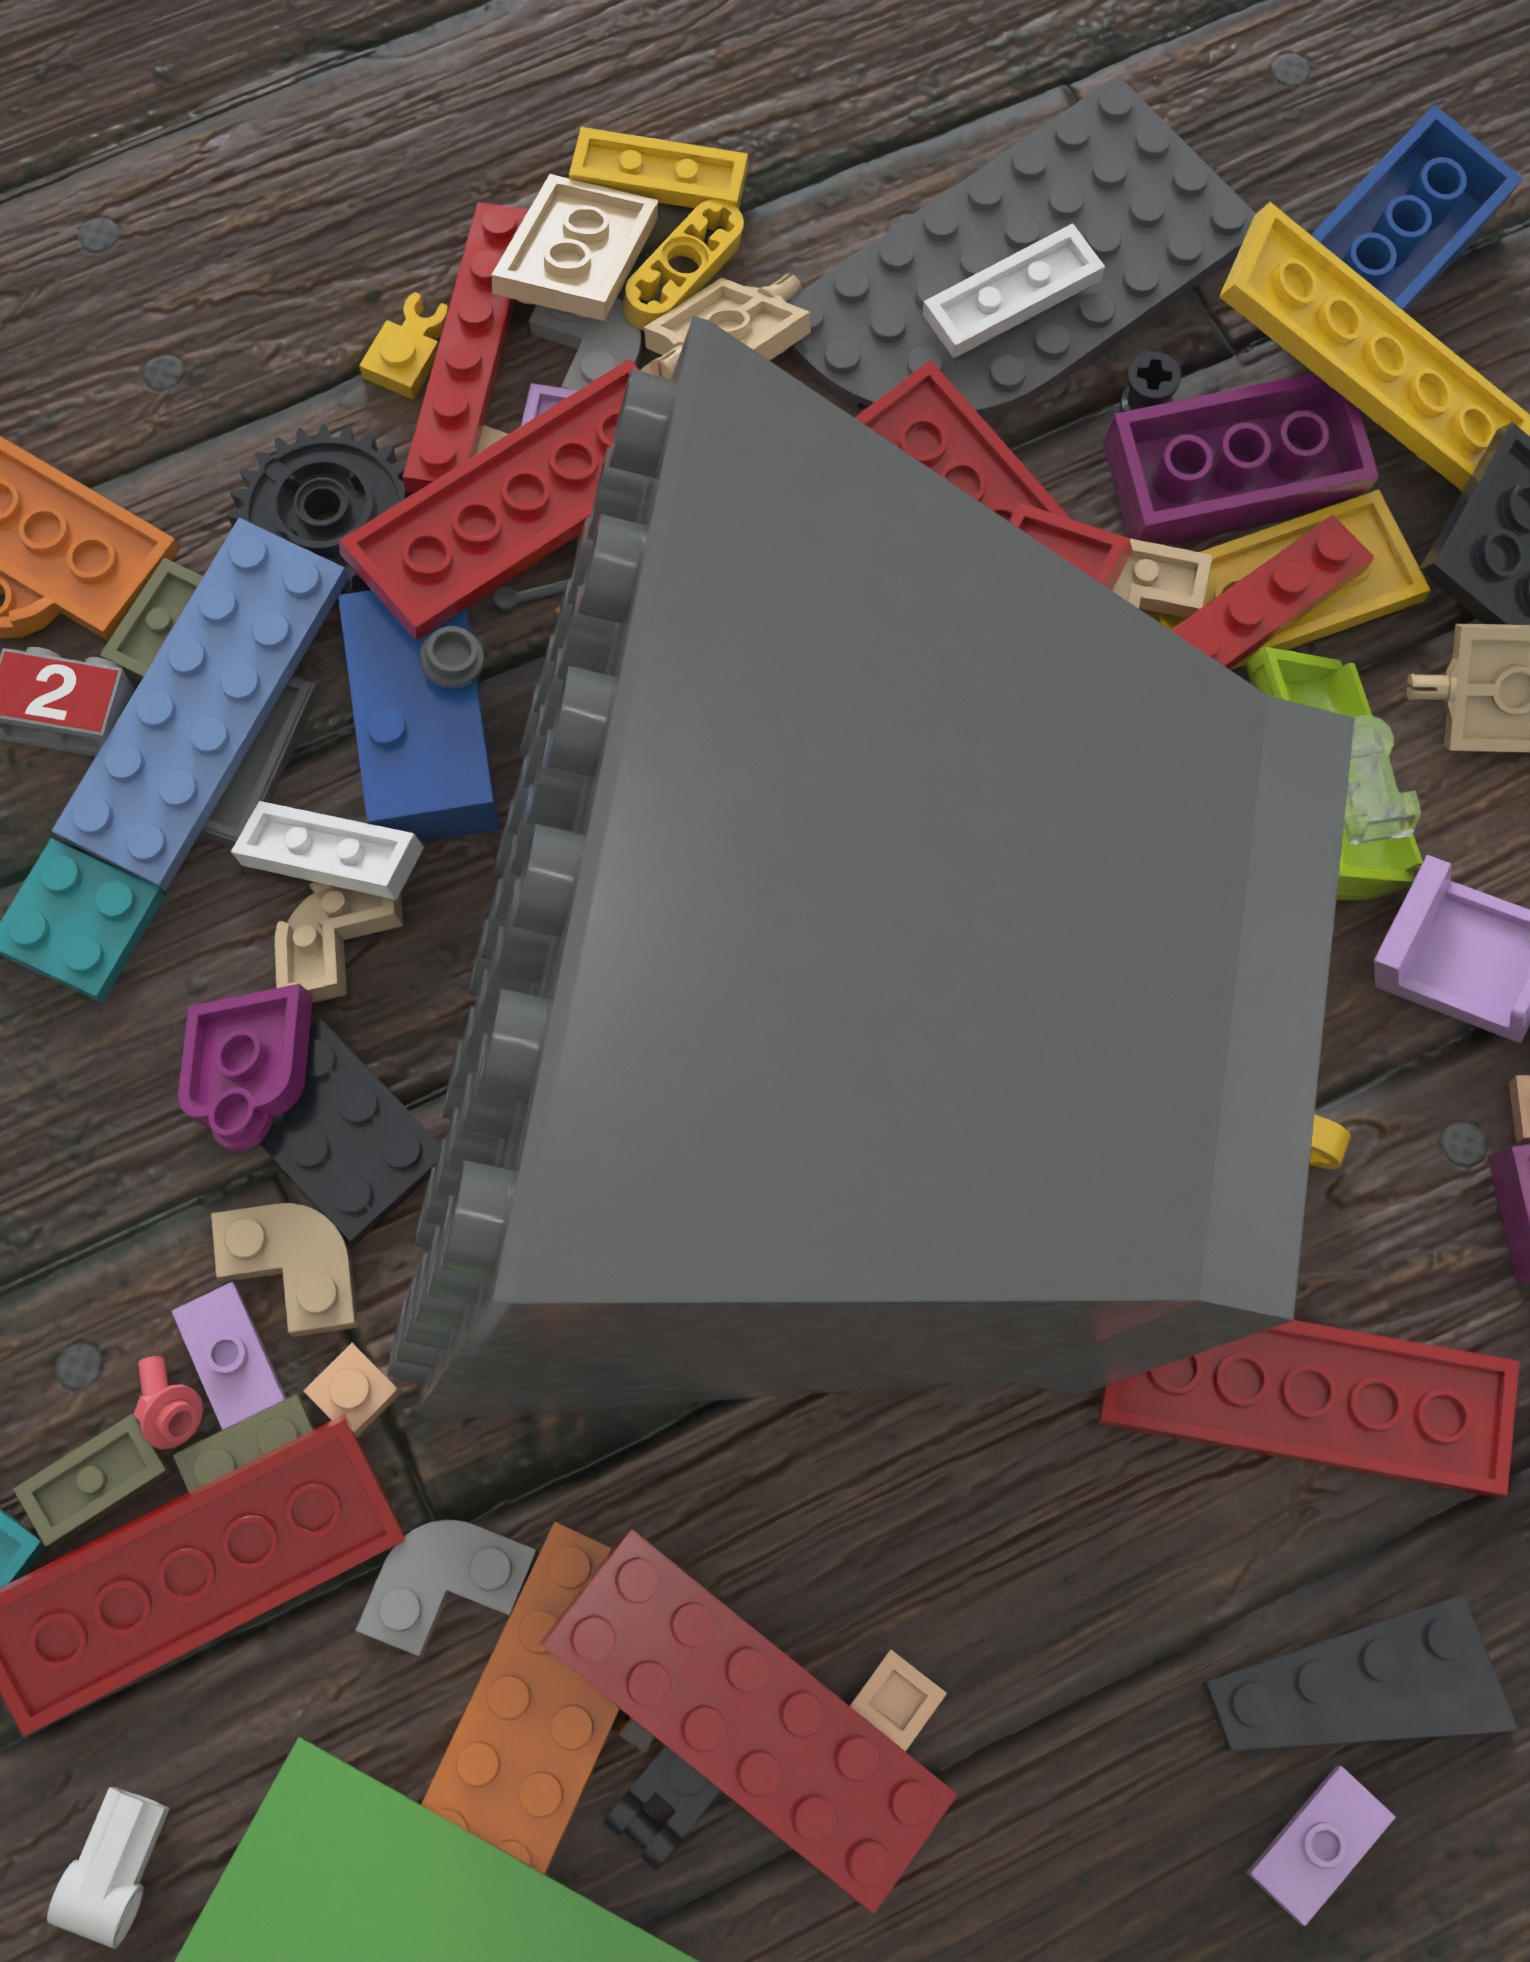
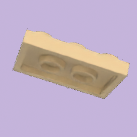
(575, 247)

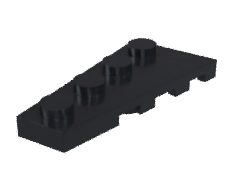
(1378, 1683)

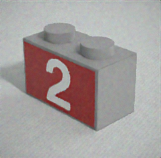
(60, 700)

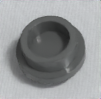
(451, 657)

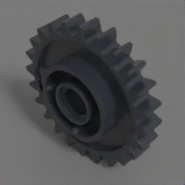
(319, 479)

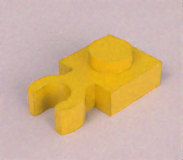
(405, 353)

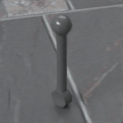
(508, 600)

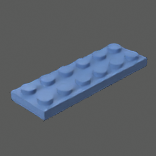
(201, 704)

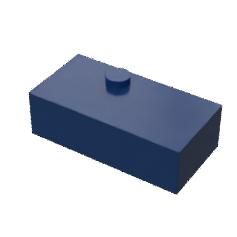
(1418, 208)
(416, 741)

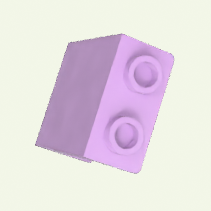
(1459, 953)

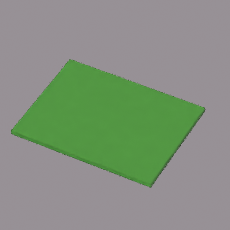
(371, 1876)

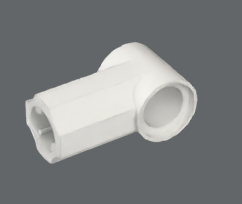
(102, 1888)

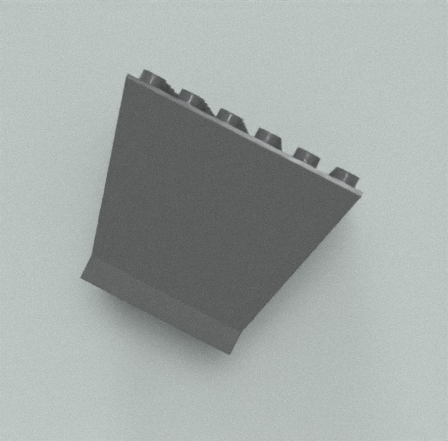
(870, 952)

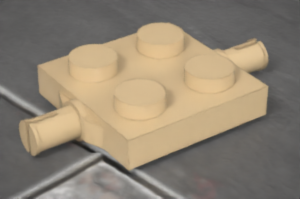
(749, 314)
(1483, 689)

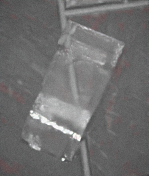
(1373, 803)

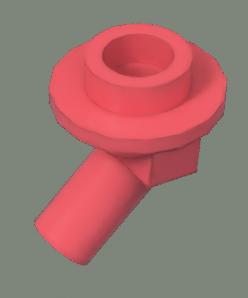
(165, 1412)

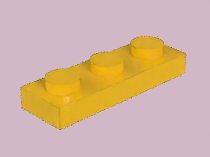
(659, 168)

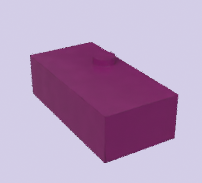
(1237, 459)

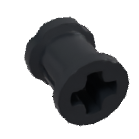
(1150, 381)

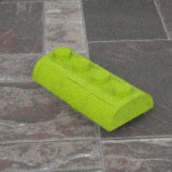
(1324, 683)

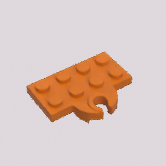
(68, 550)

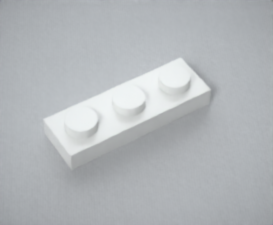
(1013, 290)
(328, 850)

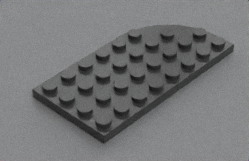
(1103, 165)

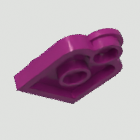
(245, 1062)

